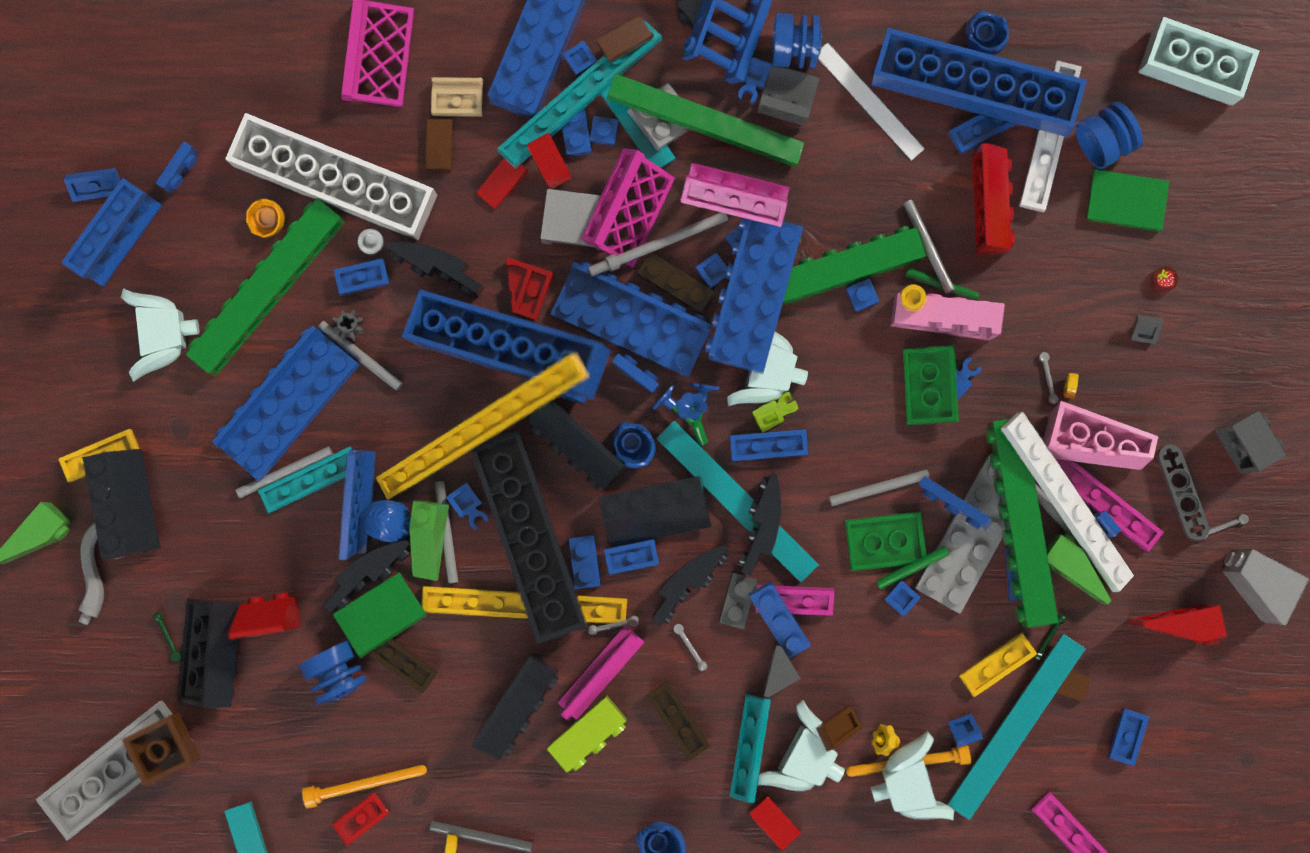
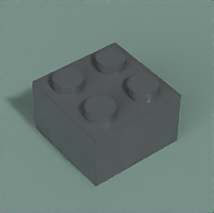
(1250, 442)

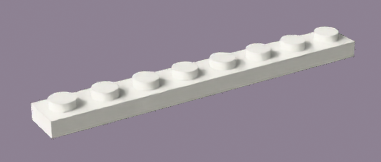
(1067, 502)

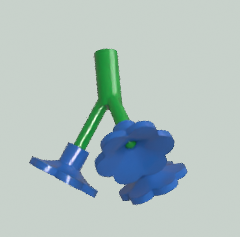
(690, 407)

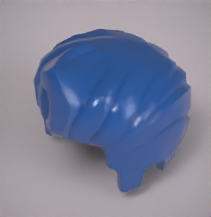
(986, 33)
(633, 445)
(387, 521)
(660, 838)

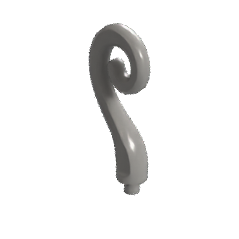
(94, 594)

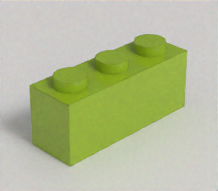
(587, 734)

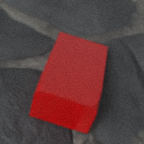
(549, 161)
(501, 183)
(360, 819)
(774, 822)

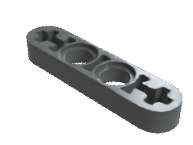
(1178, 494)

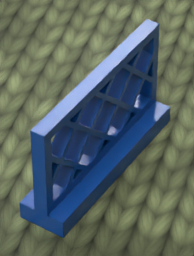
(357, 498)

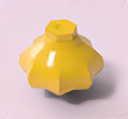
(885, 740)

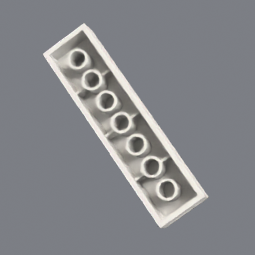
(331, 176)

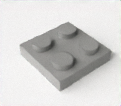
(655, 129)

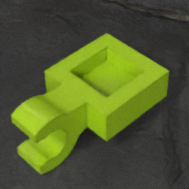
(772, 413)

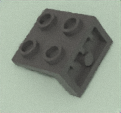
(788, 95)

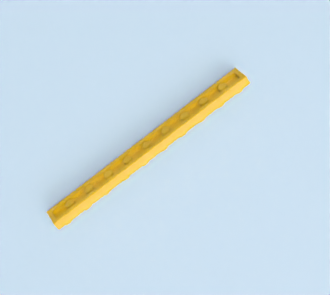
(483, 426)

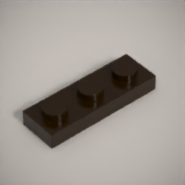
(675, 282)
(405, 664)
(678, 720)

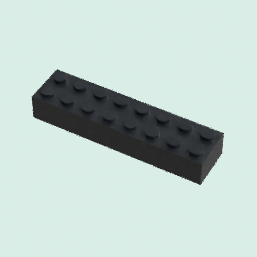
(528, 537)

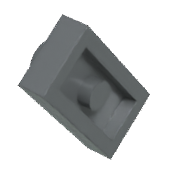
(737, 601)

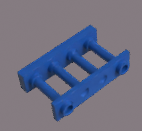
(743, 45)
(112, 233)

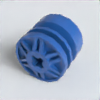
(796, 40)
(1109, 135)
(332, 672)

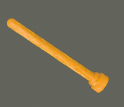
(958, 755)
(313, 795)

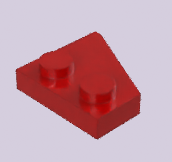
(527, 288)

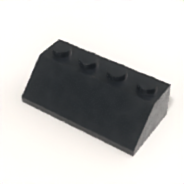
(576, 443)
(121, 503)
(655, 511)
(208, 654)
(515, 706)

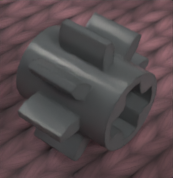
(341, 328)

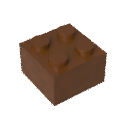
(161, 749)

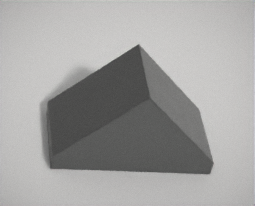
(780, 672)

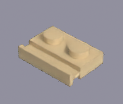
(457, 97)

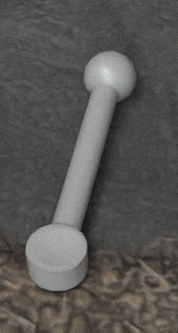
(1044, 357)
(1241, 519)
(632, 621)
(678, 629)

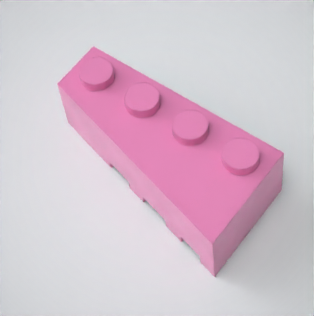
(951, 317)
(1095, 439)

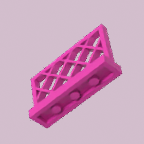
(355, 52)
(615, 199)
(600, 673)

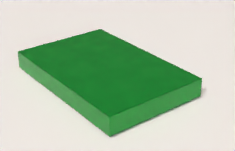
(1127, 200)
(931, 385)
(885, 541)
(379, 615)

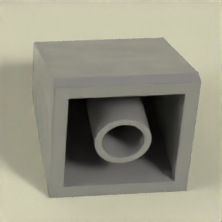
(1264, 584)

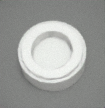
(371, 242)

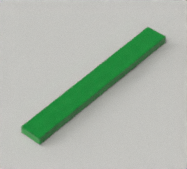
(705, 120)

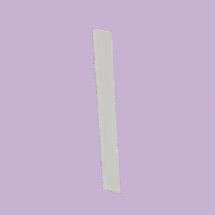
(870, 102)

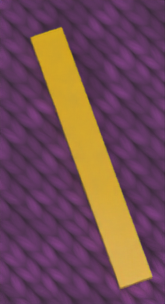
(510, 604)

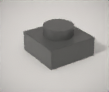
(1146, 329)

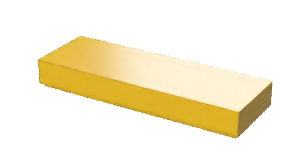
(73, 463)
(997, 664)

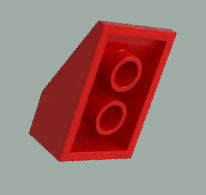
(266, 616)
(1197, 622)

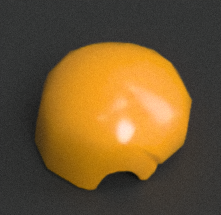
(265, 218)

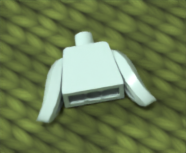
(160, 331)
(776, 378)
(806, 759)
(909, 784)

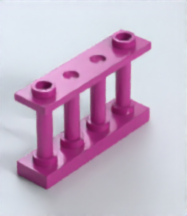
(735, 194)

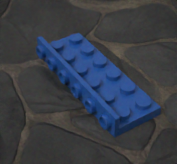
(753, 294)
(632, 319)
(285, 403)

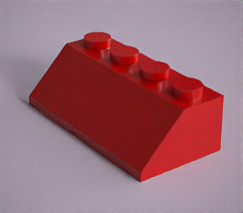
(991, 200)

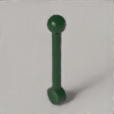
(1061, 619)
(176, 655)

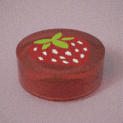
(1164, 279)

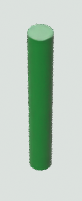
(934, 282)
(912, 567)

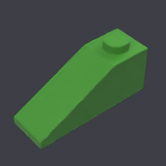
(40, 529)
(427, 538)
(1073, 565)

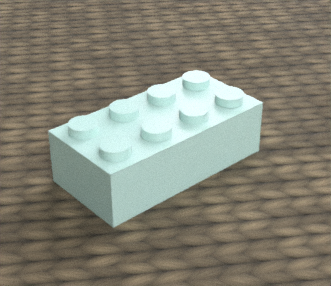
(1198, 61)

